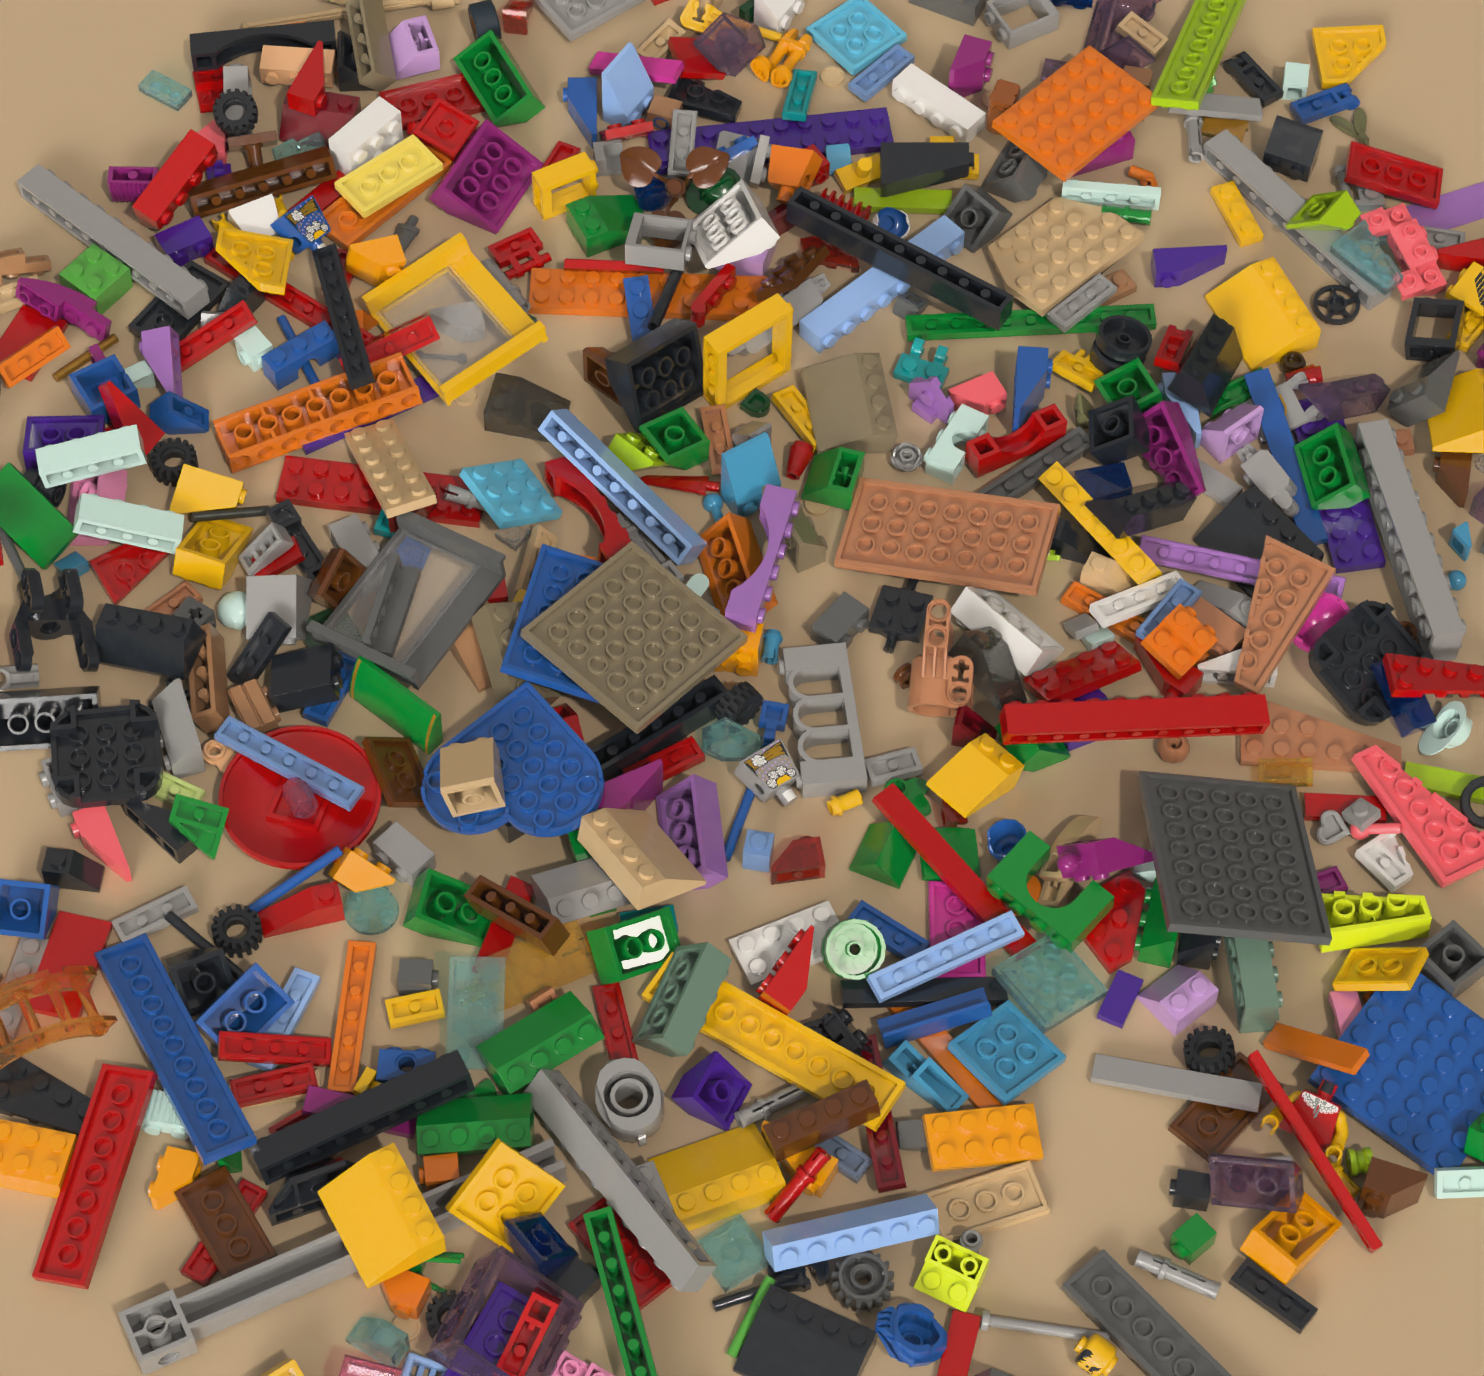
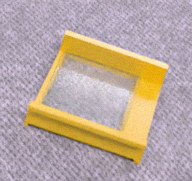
(476, 318)

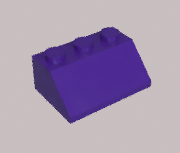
(57, 429)

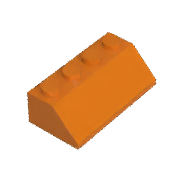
(730, 558)

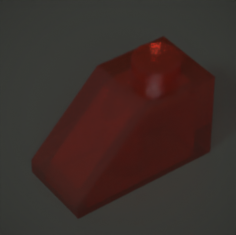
(799, 862)

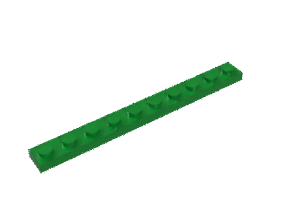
(1020, 323)

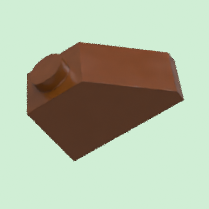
(1453, 475)

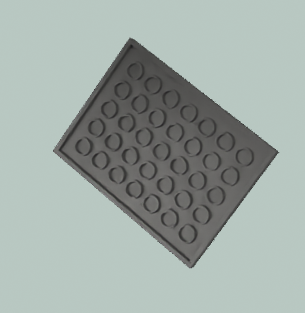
(1233, 858)

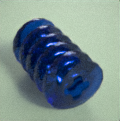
(652, 196)

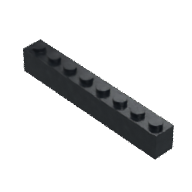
(362, 1117)

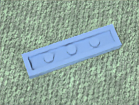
(301, 989)

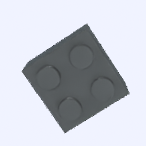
(1453, 959)

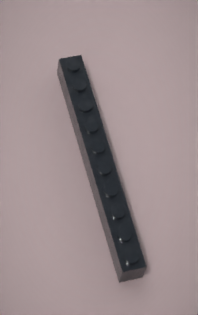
(899, 258)
(627, 747)

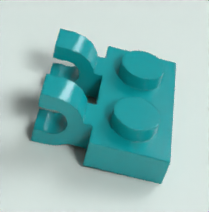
(913, 366)

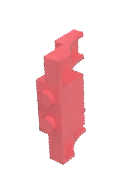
(1410, 248)

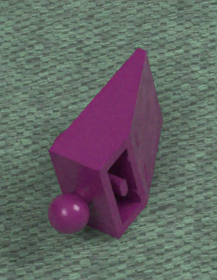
(634, 789)
(1098, 858)

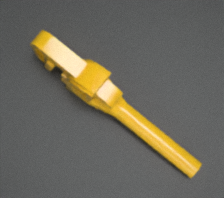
(709, 17)

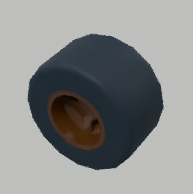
(483, 18)

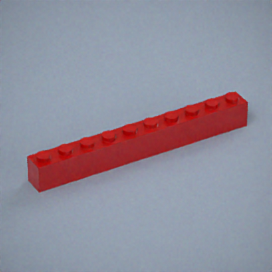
(1133, 718)

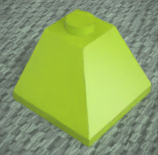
(1326, 213)

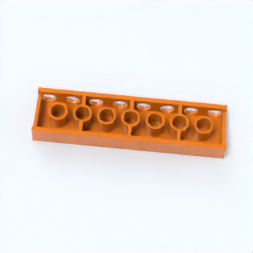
(314, 413)

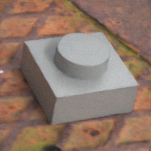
(1361, 814)

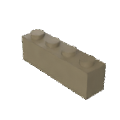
(371, 43)

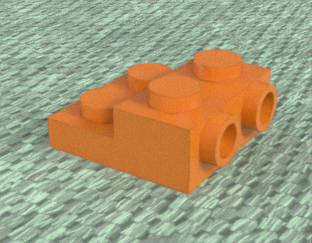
(1180, 641)

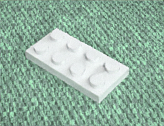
(762, 947)

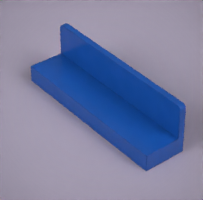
(934, 1017)

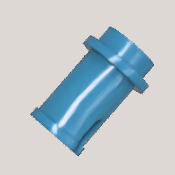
(772, 640)

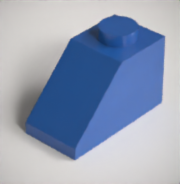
(178, 415)

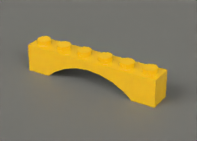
(1123, 550)

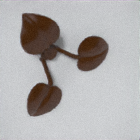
(704, 164)

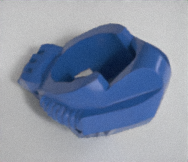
(911, 1334)

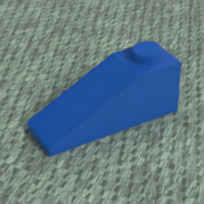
(582, 105)

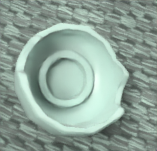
(232, 610)

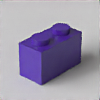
(185, 241)

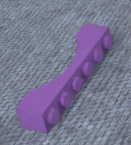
(747, 600)

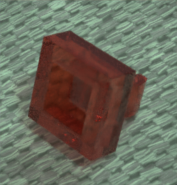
(950, 816)

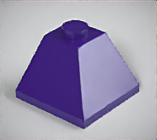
(712, 1091)

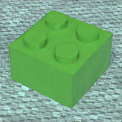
(98, 277)

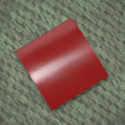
(208, 87)

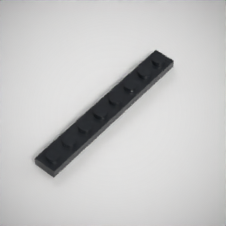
(343, 317)

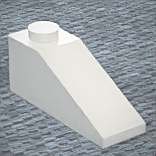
(1223, 670)

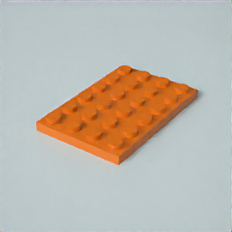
(1076, 113)

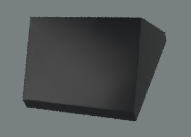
(346, 65)

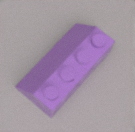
(693, 822)

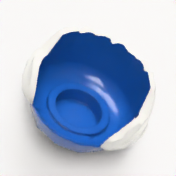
(893, 221)

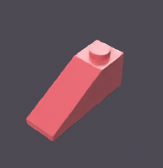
(99, 838)

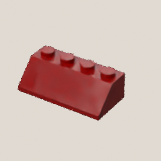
(175, 180)

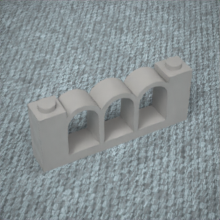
(816, 664)

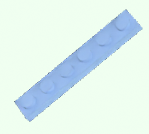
(945, 956)

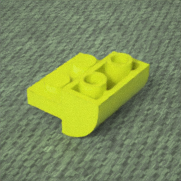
(952, 1273)

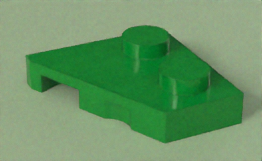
(199, 822)

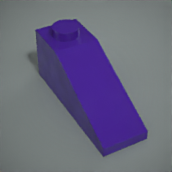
(1182, 264)

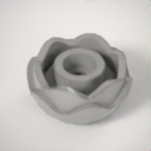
(910, 451)

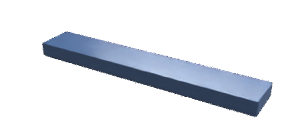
(289, 763)

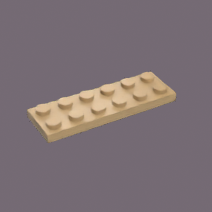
(390, 468)

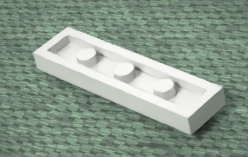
(1133, 600)

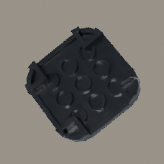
(1349, 648)
(106, 755)

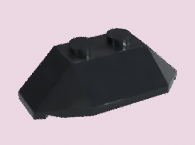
(299, 1190)

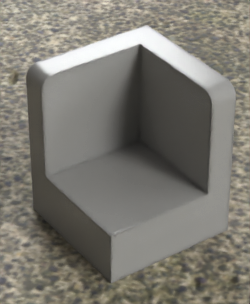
(607, 157)

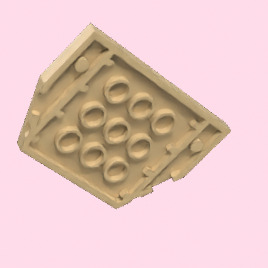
(1060, 251)

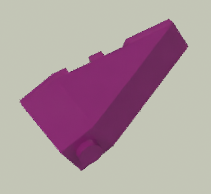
(1172, 446)

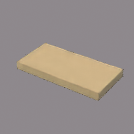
(989, 1201)

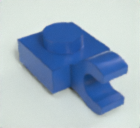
(773, 719)

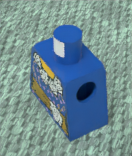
(304, 225)

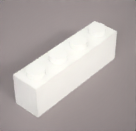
(938, 104)

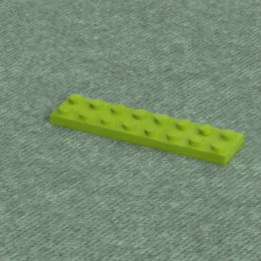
(1197, 54)

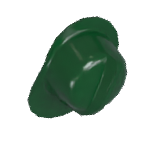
(701, 199)

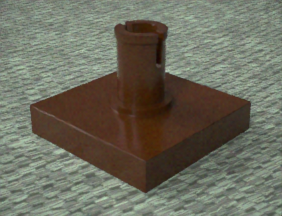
(252, 144)

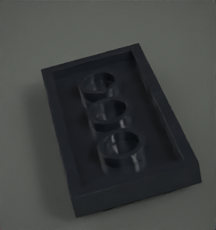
(160, 314)

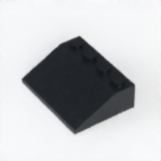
(658, 371)
(1244, 527)
(803, 1340)

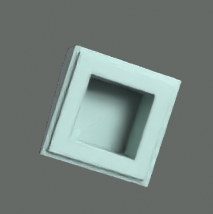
(141, 375)

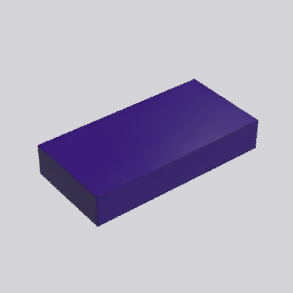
(1120, 999)

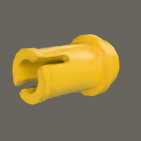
(842, 803)

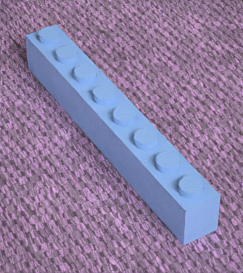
(873, 290)
(622, 486)

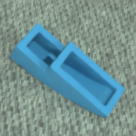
(925, 1078)

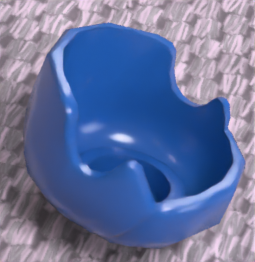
(1004, 836)

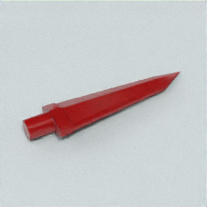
(691, 484)

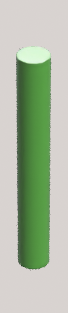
(748, 1319)

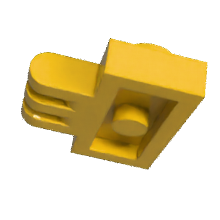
(1077, 369)

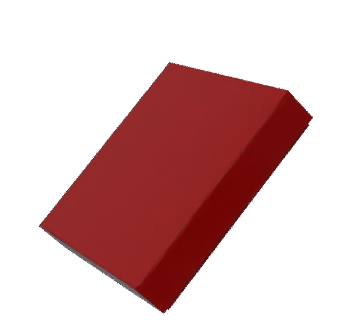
(694, 62)
(446, 128)

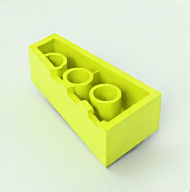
(1374, 919)

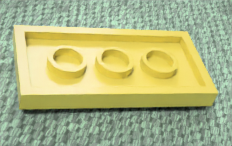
(388, 176)

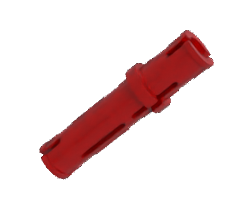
(803, 1177)

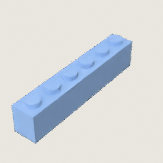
(850, 1232)

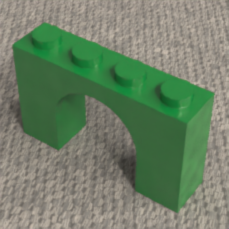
(1065, 924)

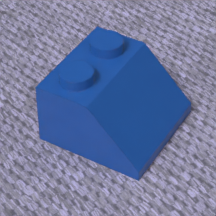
(27, 908)

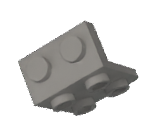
(750, 164)

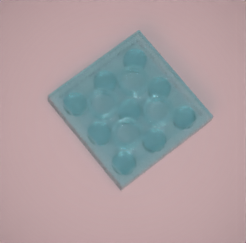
(1049, 983)

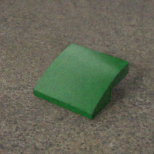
(963, 842)

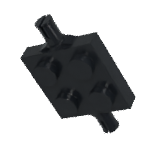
(900, 614)

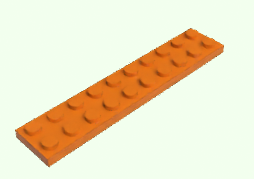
(604, 294)

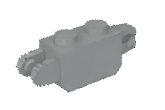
(1269, 478)

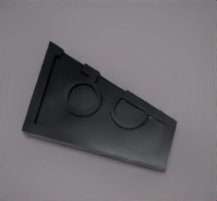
(707, 102)

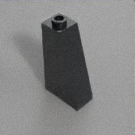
(921, 165)

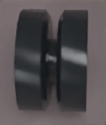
(1119, 342)

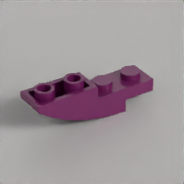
(59, 301)

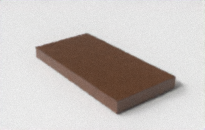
(1214, 1127)
(224, 1223)

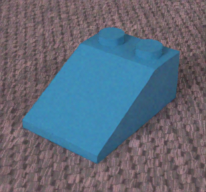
(745, 472)

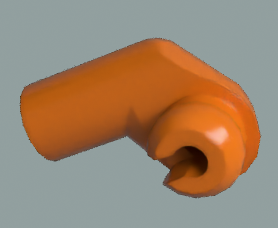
(1145, 177)

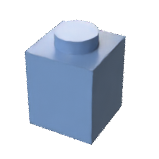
(758, 850)

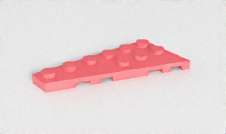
(1430, 824)

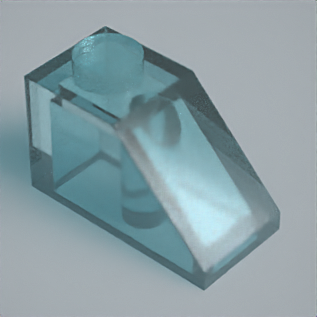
(729, 741)
(379, 1340)

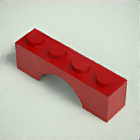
(991, 453)

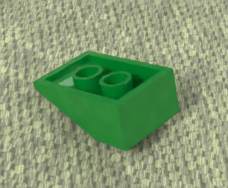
(601, 221)
(442, 911)
(633, 945)

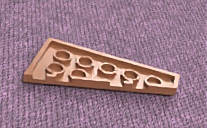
(1281, 602)
(1305, 736)

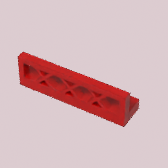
(403, 338)

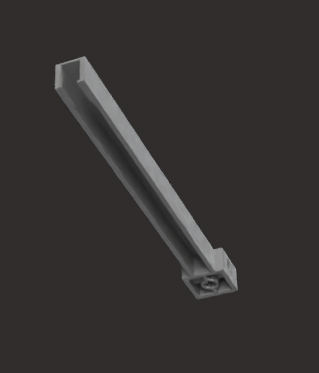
(168, 1327)

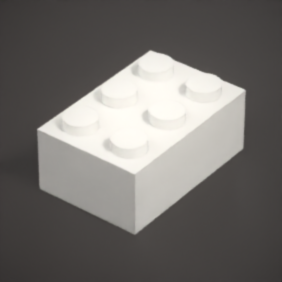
(366, 136)

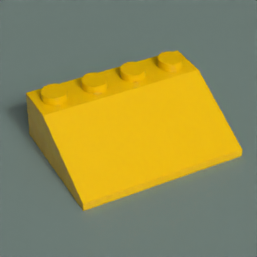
(1265, 314)
(1463, 421)
(720, 1176)
(382, 1216)

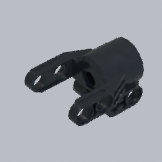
(51, 618)

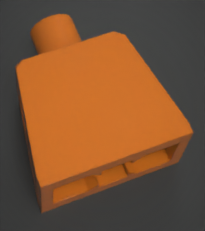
(791, 169)

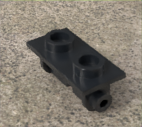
(840, 1024)

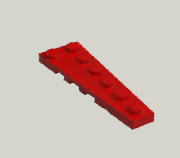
(1418, 676)

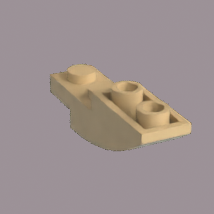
(1055, 888)

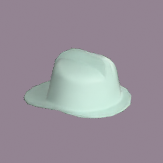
(1448, 732)

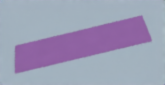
(1453, 209)

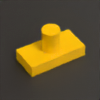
(859, 173)

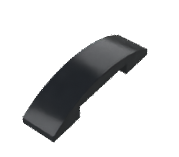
(288, 517)

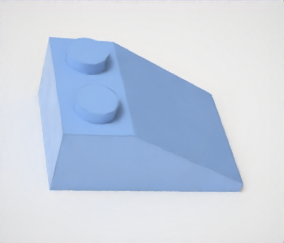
(625, 88)

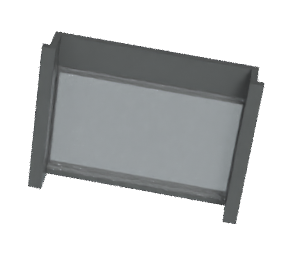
(452, 587)

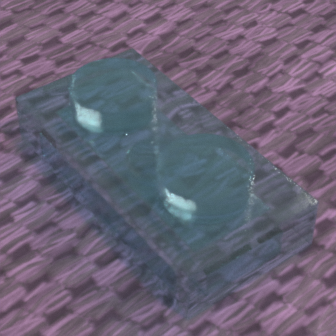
(165, 90)

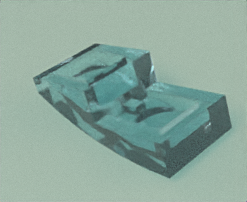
(293, 147)

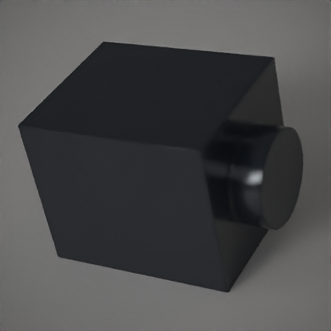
(1190, 1190)

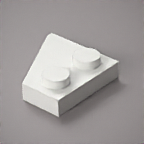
(1386, 861)

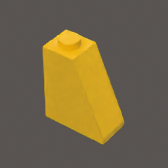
(205, 491)

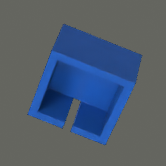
(86, 383)

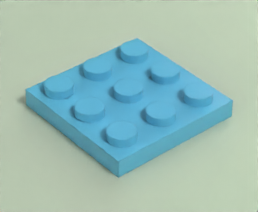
(856, 34)
(510, 493)

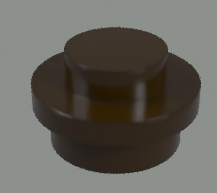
(1292, 361)

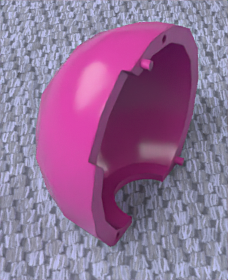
(1323, 616)

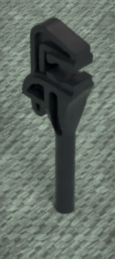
(790, 1280)

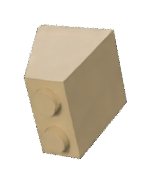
(471, 777)

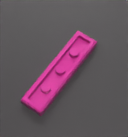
(657, 68)

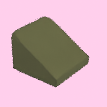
(1081, 410)

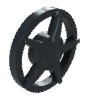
(1336, 305)

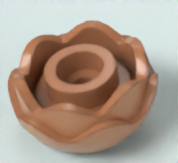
(1171, 754)

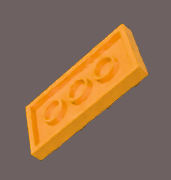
(982, 1137)

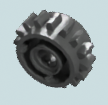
(862, 1296)

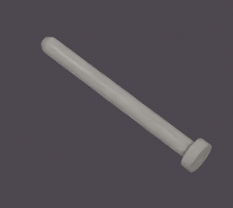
(1036, 1327)

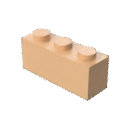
(284, 63)

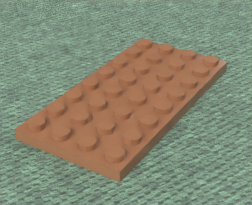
(948, 536)

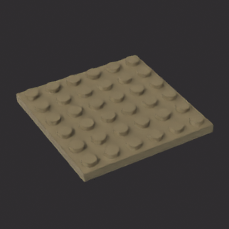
(634, 637)

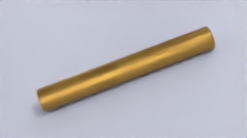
(83, 359)

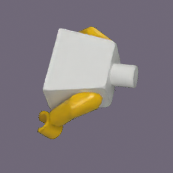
(254, 216)

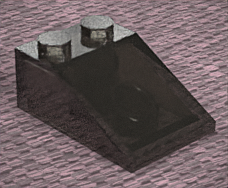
(519, 407)
(992, 664)

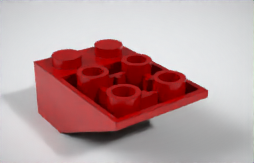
(791, 976)

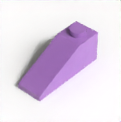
(162, 353)

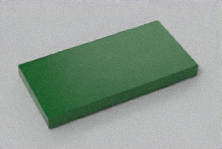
(32, 518)

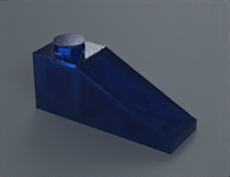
(1409, 713)

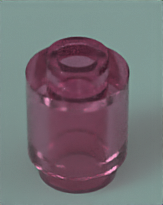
(300, 798)

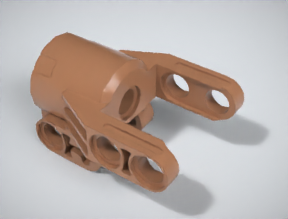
(934, 672)

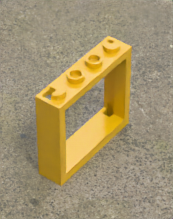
(717, 344)

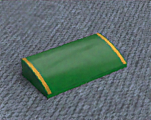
(396, 705)

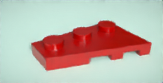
(124, 569)

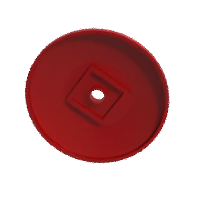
(264, 823)

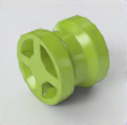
(1357, 1161)

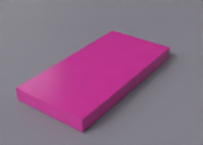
(947, 919)

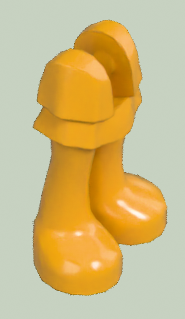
(787, 45)

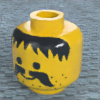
(1095, 1355)

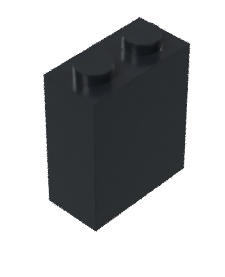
(306, 678)

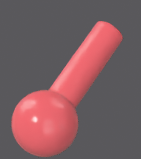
(1375, 828)

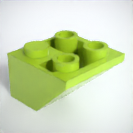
(636, 452)

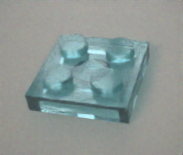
(735, 1252)

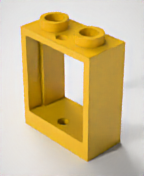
(560, 174)

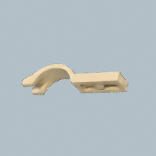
(657, 45)

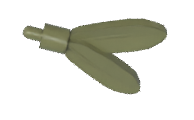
(1355, 129)

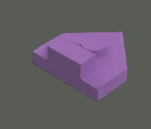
(929, 399)

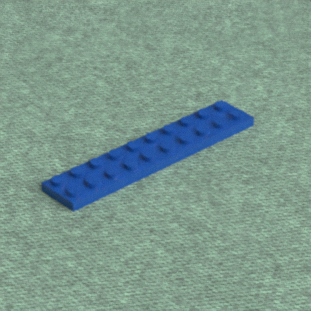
(175, 1049)

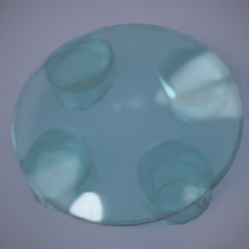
(371, 910)

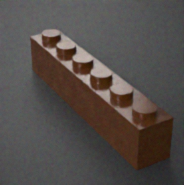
(262, 180)

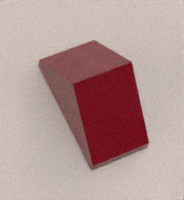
(969, 726)

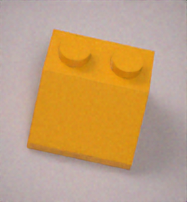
(375, 259)

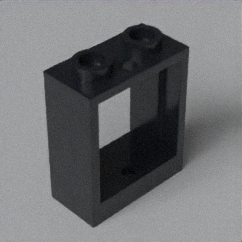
(1420, 347)

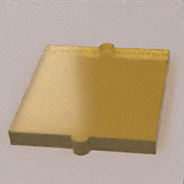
(1214, 126)

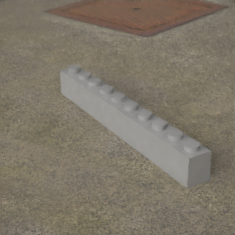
(1279, 204)
(93, 225)
(620, 1182)

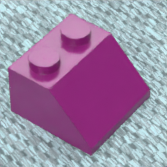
(971, 66)

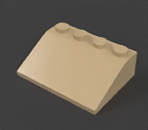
(637, 855)

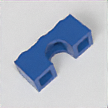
(284, 362)

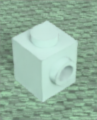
(251, 347)

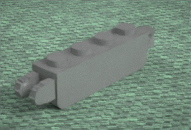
(803, 300)

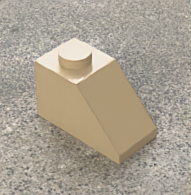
(1105, 576)

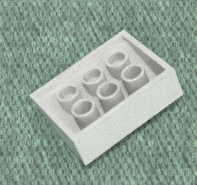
(734, 228)

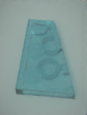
(1364, 256)

